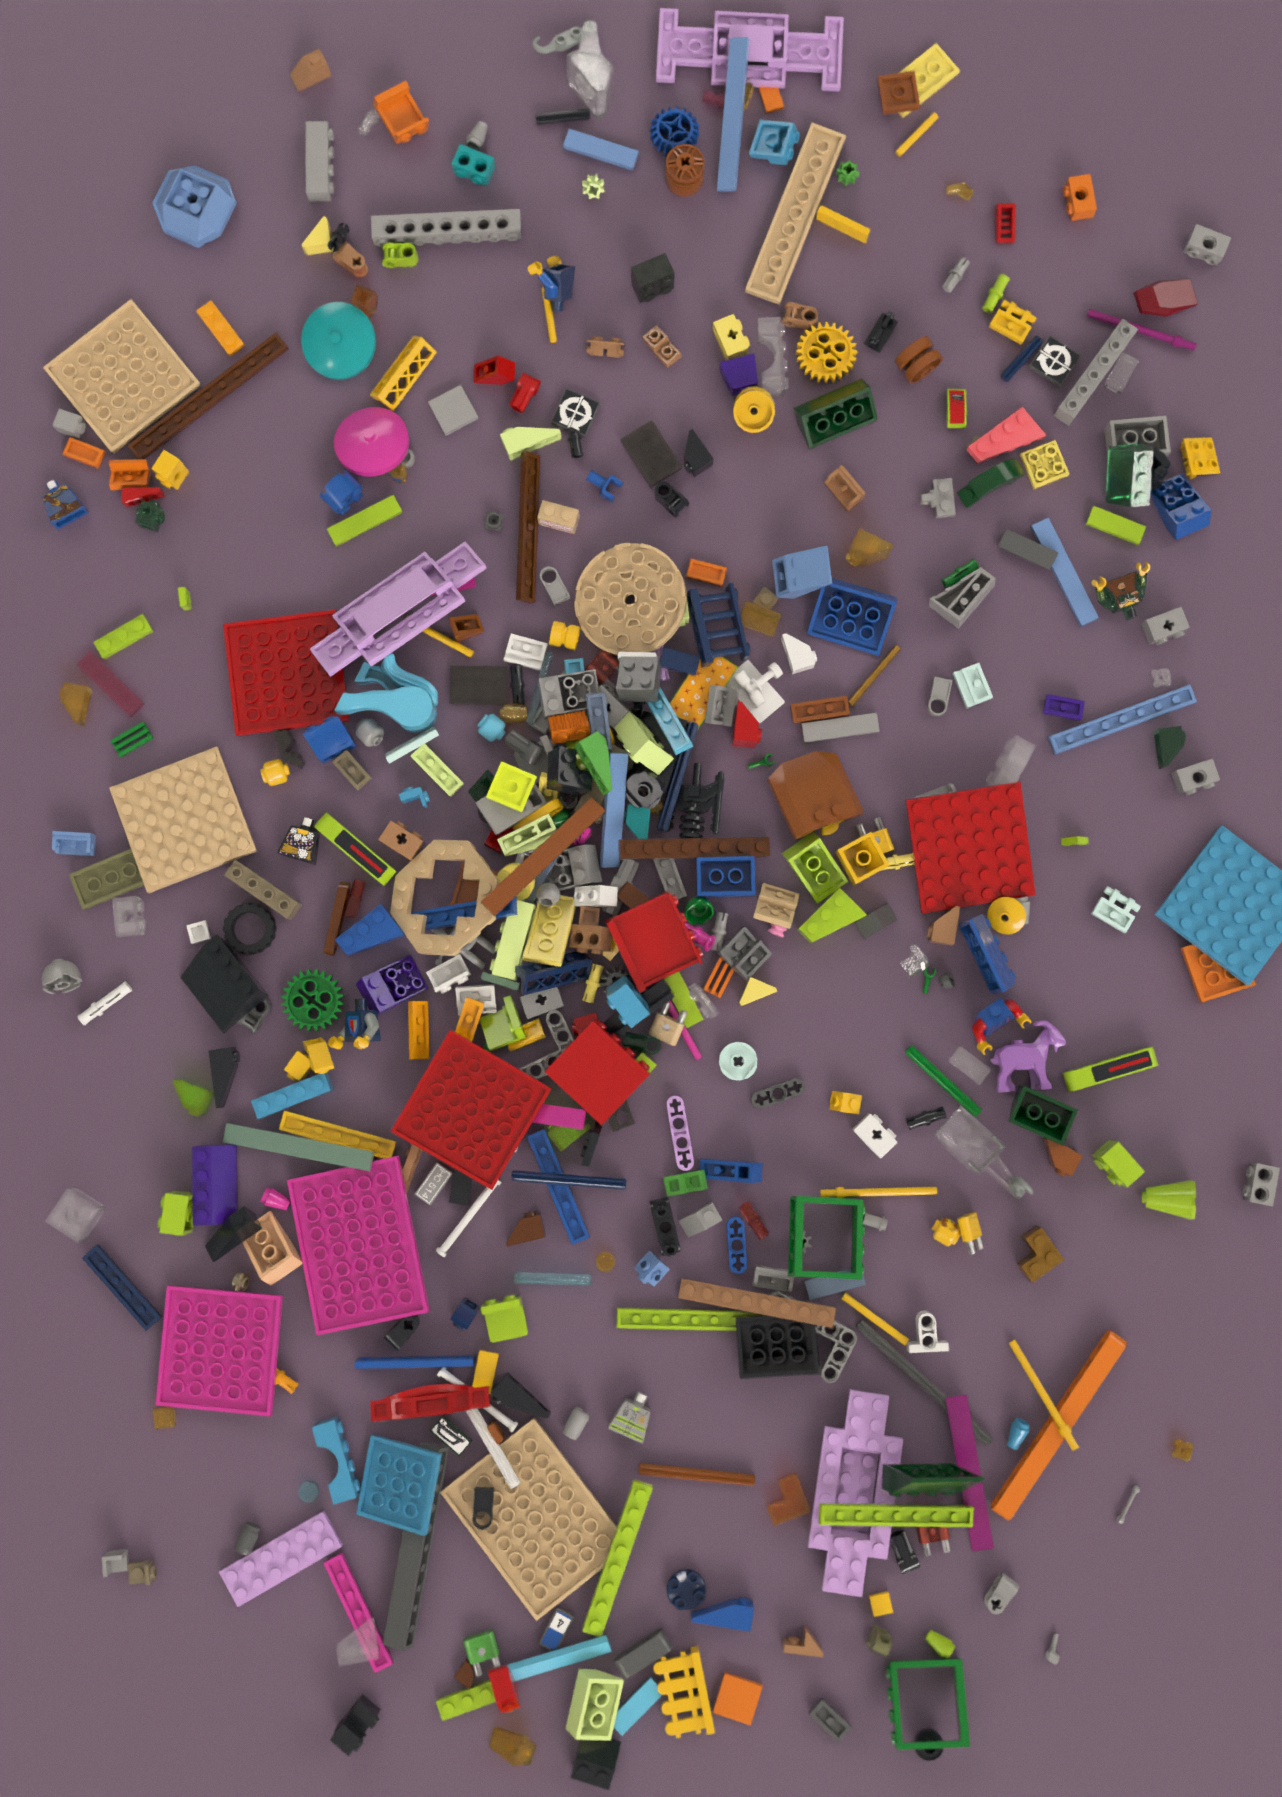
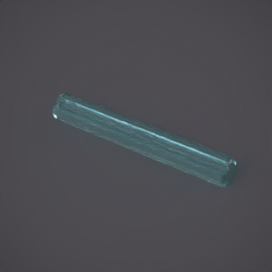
(552, 1279)

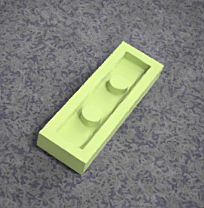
(437, 770)

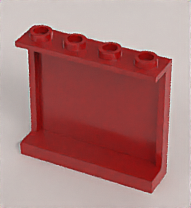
(654, 940)
(598, 1071)

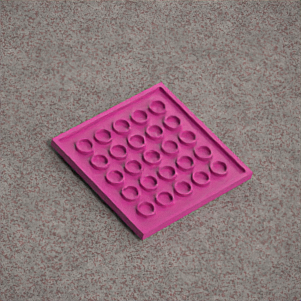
(219, 1350)

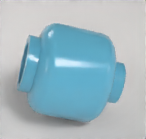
(491, 727)

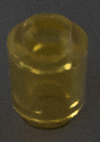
(513, 713)

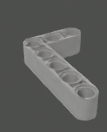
(555, 1029)
(838, 1344)

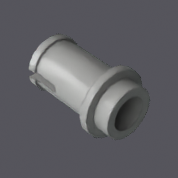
(875, 1221)

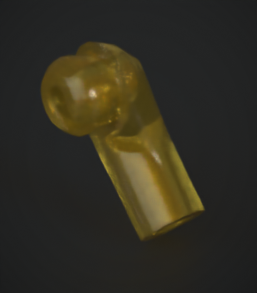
(961, 189)

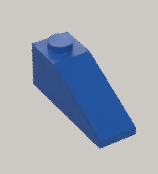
(732, 1170)
(729, 1614)

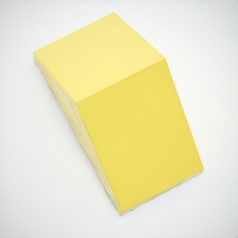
(318, 239)
(755, 990)

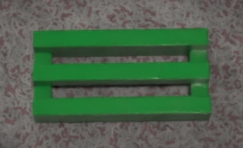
(142, 725)

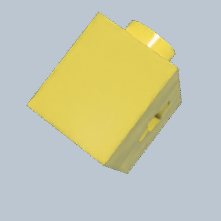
(731, 327)

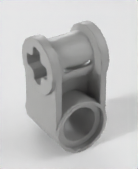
(1001, 1591)

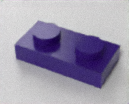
(1063, 707)

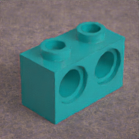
(476, 161)

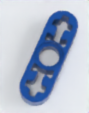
(743, 1259)

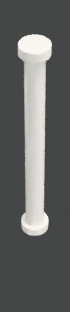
(465, 1220)
(492, 1410)

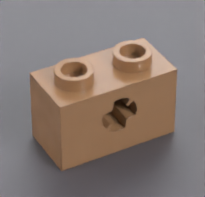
(391, 836)

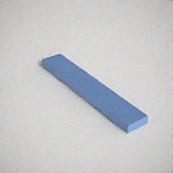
(1065, 574)
(614, 811)

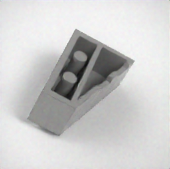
(963, 598)

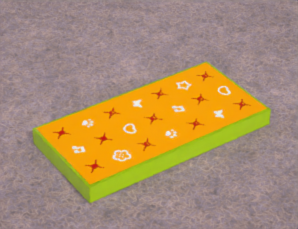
(692, 697)

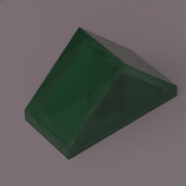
(482, 786)

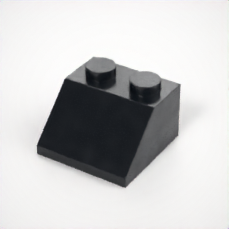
(596, 1762)

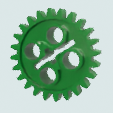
(322, 985)

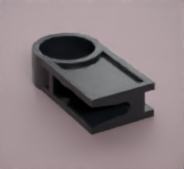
(483, 1503)

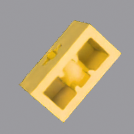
(169, 470)

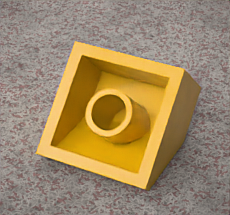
(862, 858)

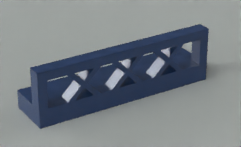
(571, 963)

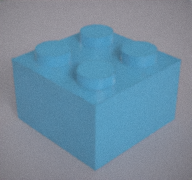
(627, 1002)

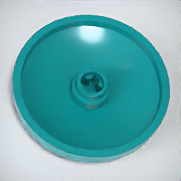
(338, 340)

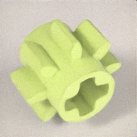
(588, 188)

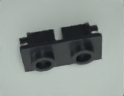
(881, 332)

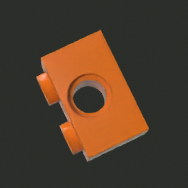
(1081, 187)

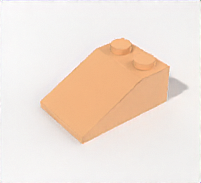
(272, 1250)

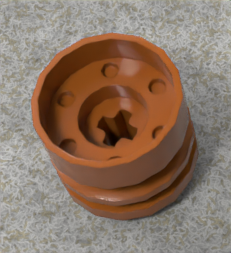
(684, 170)

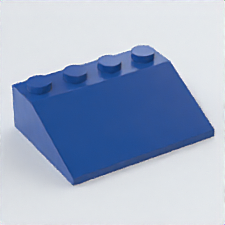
(852, 616)
(987, 954)

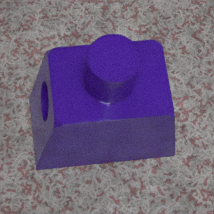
(739, 373)

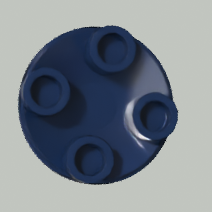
(686, 1589)

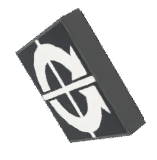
(1054, 361)
(575, 413)

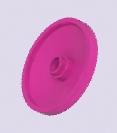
(371, 441)

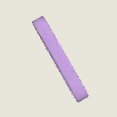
(683, 1132)

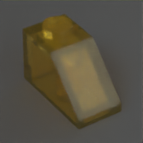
(76, 701)
(512, 1746)

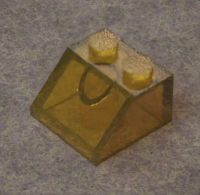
(867, 549)

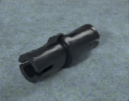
(338, 237)
(517, 685)
(926, 1118)

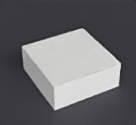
(198, 932)

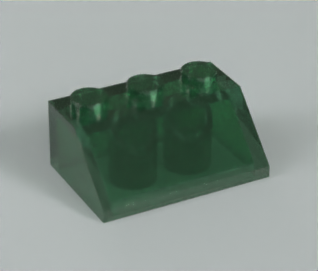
(1129, 475)

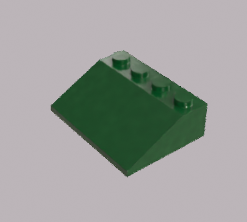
(927, 1479)

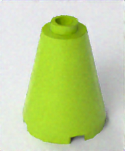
(1172, 1198)

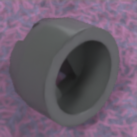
(947, 980)

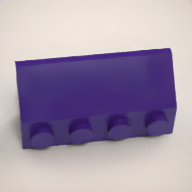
(214, 1183)

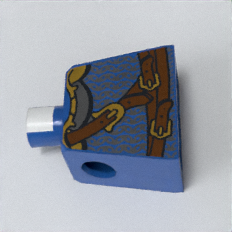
(62, 505)

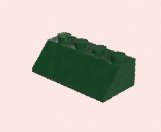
(836, 413)

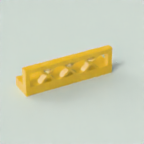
(397, 369)

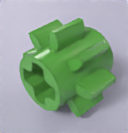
(851, 169)

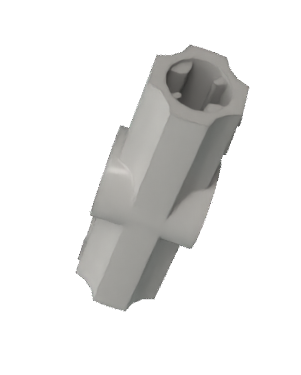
(625, 873)

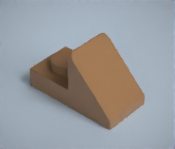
(808, 1646)

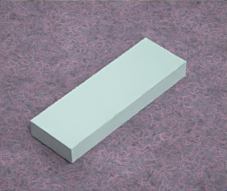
(411, 744)

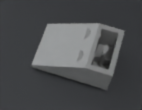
(566, 692)
(502, 817)
(576, 868)

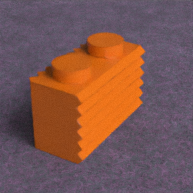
(569, 727)

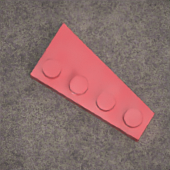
(1010, 434)

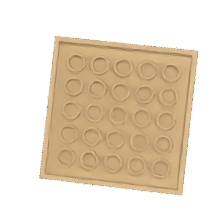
(122, 376)
(183, 819)

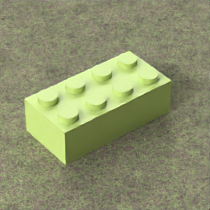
(513, 941)

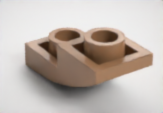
(661, 346)

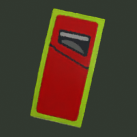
(956, 408)

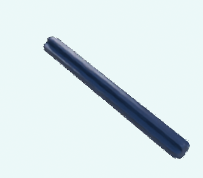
(676, 780)
(565, 1179)

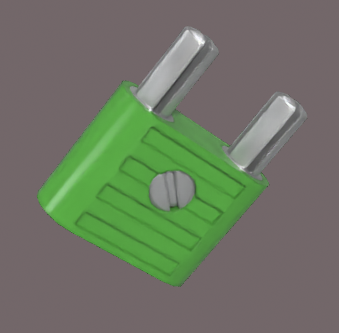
(481, 1648)

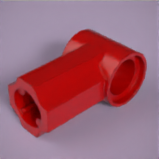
(526, 388)

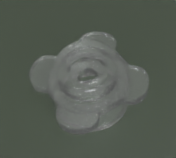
(1165, 673)

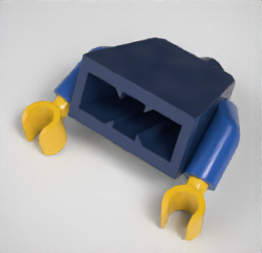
(557, 280)

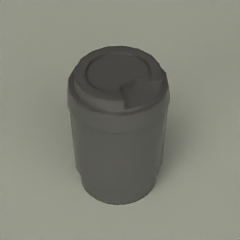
(247, 1538)

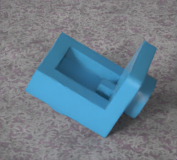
(410, 794)

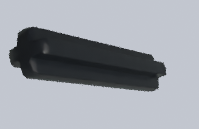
(562, 116)

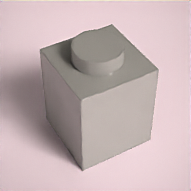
(69, 424)

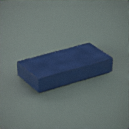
(679, 661)

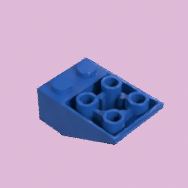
(1180, 507)
(329, 738)

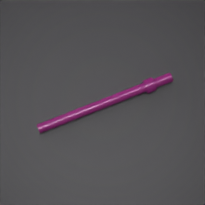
(1176, 341)

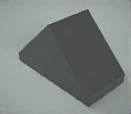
(876, 921)

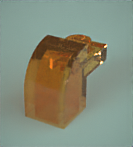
(365, 300)

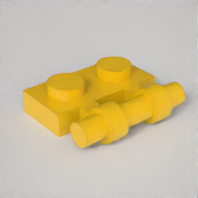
(1011, 326)

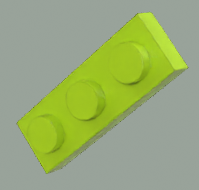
(123, 636)
(465, 1700)

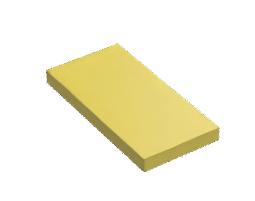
(932, 72)
(550, 932)

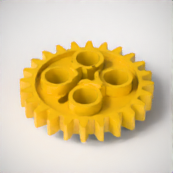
(817, 366)

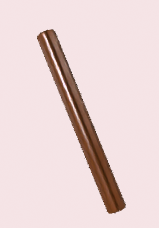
(696, 1474)

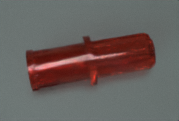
(354, 898)
(754, 1220)

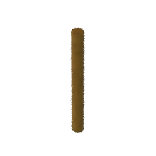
(874, 675)

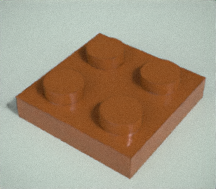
(898, 92)

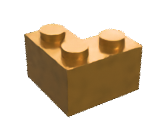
(1043, 1255)

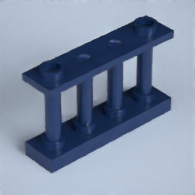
(704, 636)

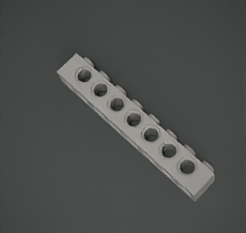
(455, 220)

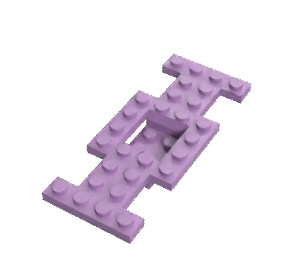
(768, 43)

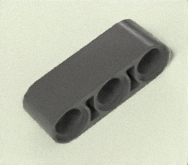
(643, 1653)

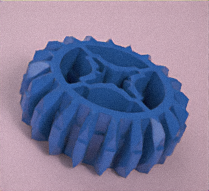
(667, 123)

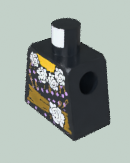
(301, 842)

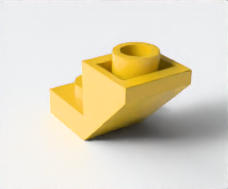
(318, 1055)

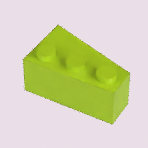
(831, 916)

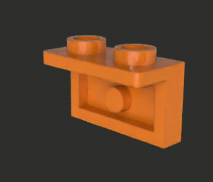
(129, 474)

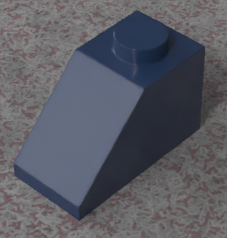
(465, 1314)

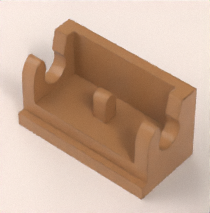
(845, 488)

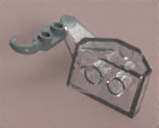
(587, 69)
(977, 1148)

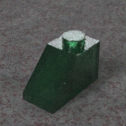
(1168, 744)

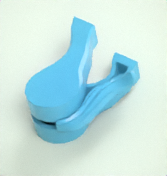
(406, 696)

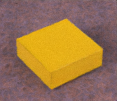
(880, 1603)

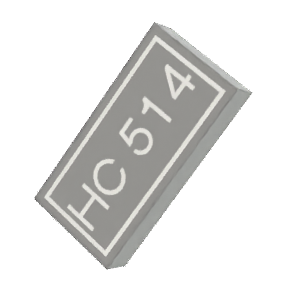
(433, 1183)

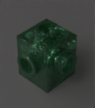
(150, 515)

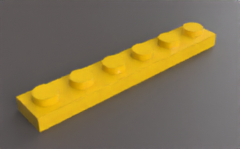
(336, 1134)

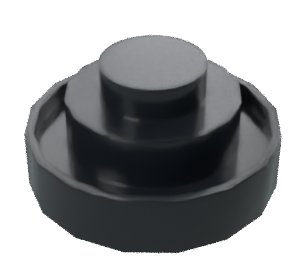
(928, 1735)

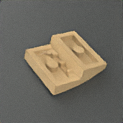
(776, 905)

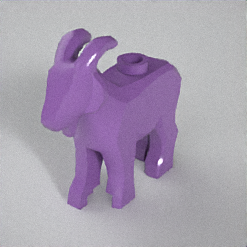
(1027, 1057)

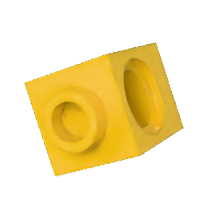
(298, 1066)

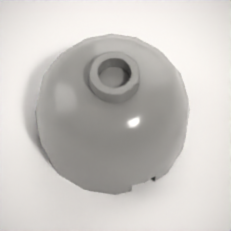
(60, 976)

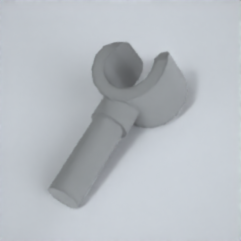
(1051, 1655)

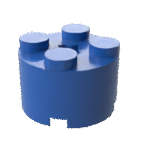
(342, 492)

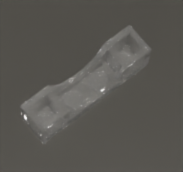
(770, 335)

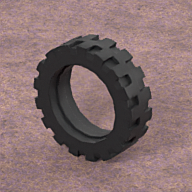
(235, 914)

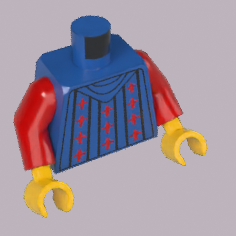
(995, 1017)

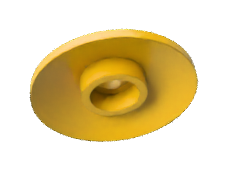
(1011, 908)

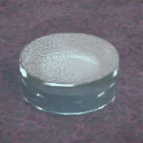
(308, 1491)

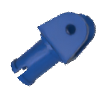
(602, 483)

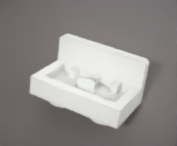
(449, 973)

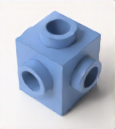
(651, 1269)

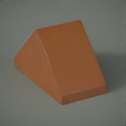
(466, 626)

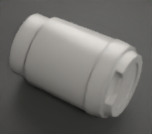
(575, 1423)

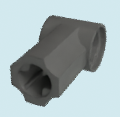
(528, 749)

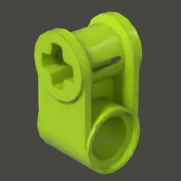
(395, 255)

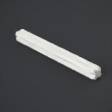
(494, 1448)

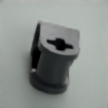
(673, 501)
(401, 1332)

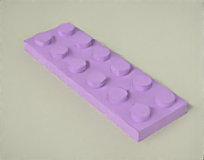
(280, 1558)

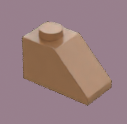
(310, 70)
(944, 928)

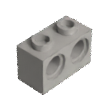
(1266, 1184)

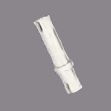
(98, 1007)

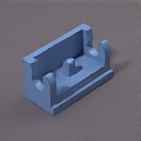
(73, 843)

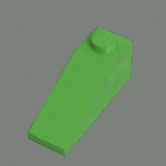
(596, 759)

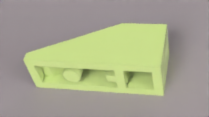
(527, 439)
(528, 836)

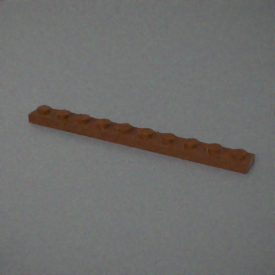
(208, 397)

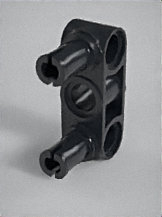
(667, 1239)

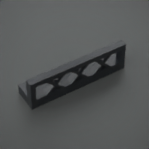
(655, 997)

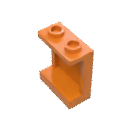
(400, 113)

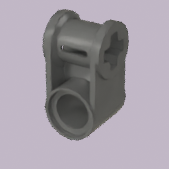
(256, 1018)

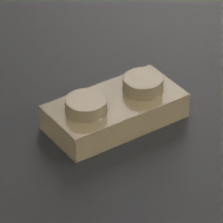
(352, 770)

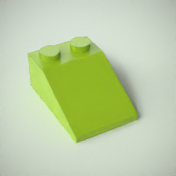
(815, 867)

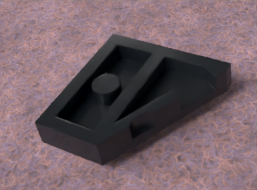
(592, 1137)

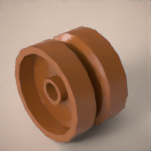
(918, 360)

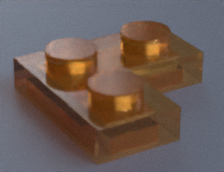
(792, 1505)

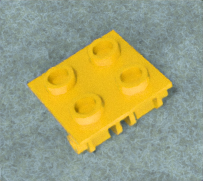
(1200, 456)

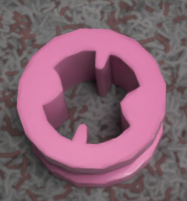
(777, 930)

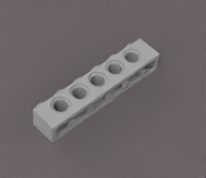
(1095, 372)

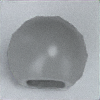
(548, 894)

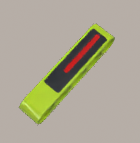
(355, 849)
(1110, 1069)

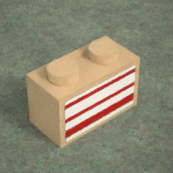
(558, 517)

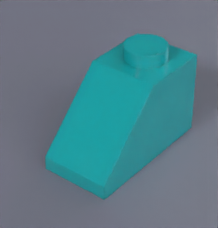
(637, 821)

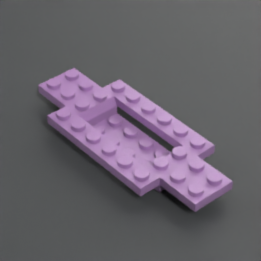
(392, 599)
(848, 1476)

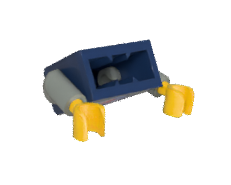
(360, 1027)

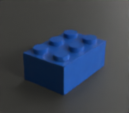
(725, 876)

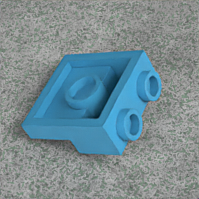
(774, 141)

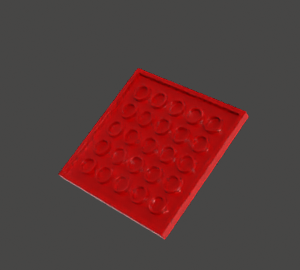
(277, 676)
(970, 847)
(471, 1109)

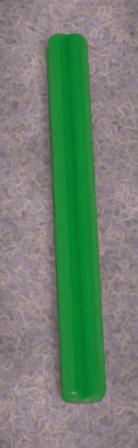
(943, 1081)

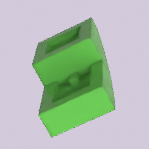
(685, 1182)

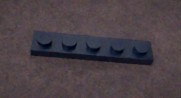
(122, 1287)

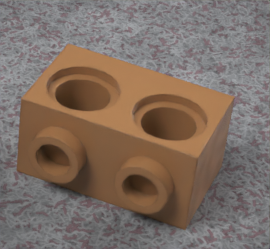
(590, 938)

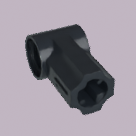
(905, 1555)

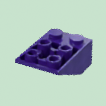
(391, 985)

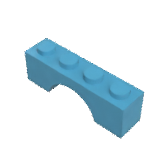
(292, 1095)
(330, 1436)

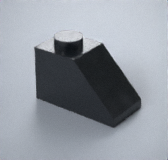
(696, 455)

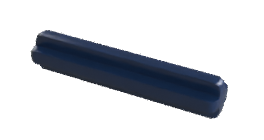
(1021, 358)

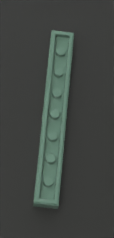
(298, 1146)

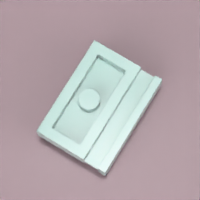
(972, 685)

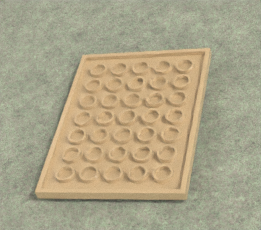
(545, 1530)

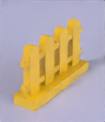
(686, 1703)

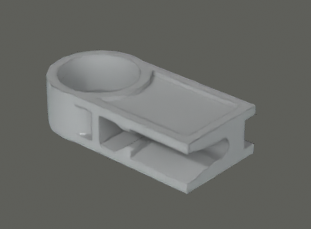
(555, 589)
(939, 691)

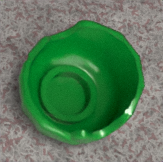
(698, 910)

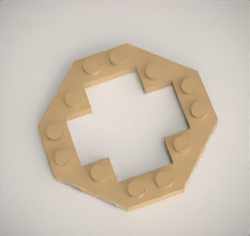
(423, 867)

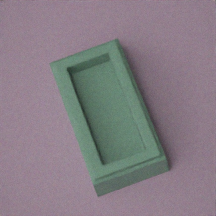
(500, 981)

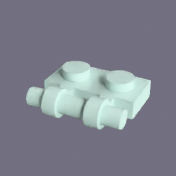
(1114, 915)

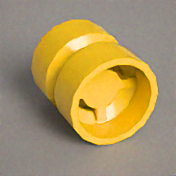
(564, 635)

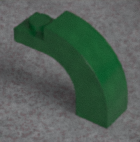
(991, 480)

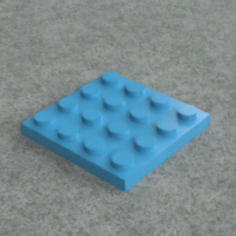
(399, 1484)

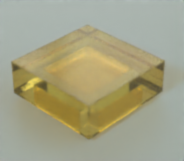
(164, 1417)

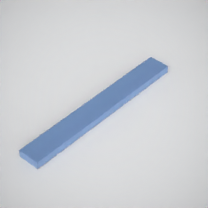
(733, 114)
(1122, 719)

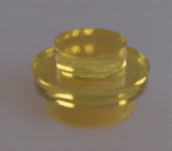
(605, 1261)

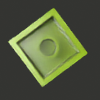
(1117, 1163)
(176, 1213)

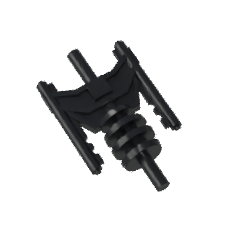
(695, 801)

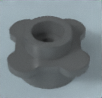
(490, 516)

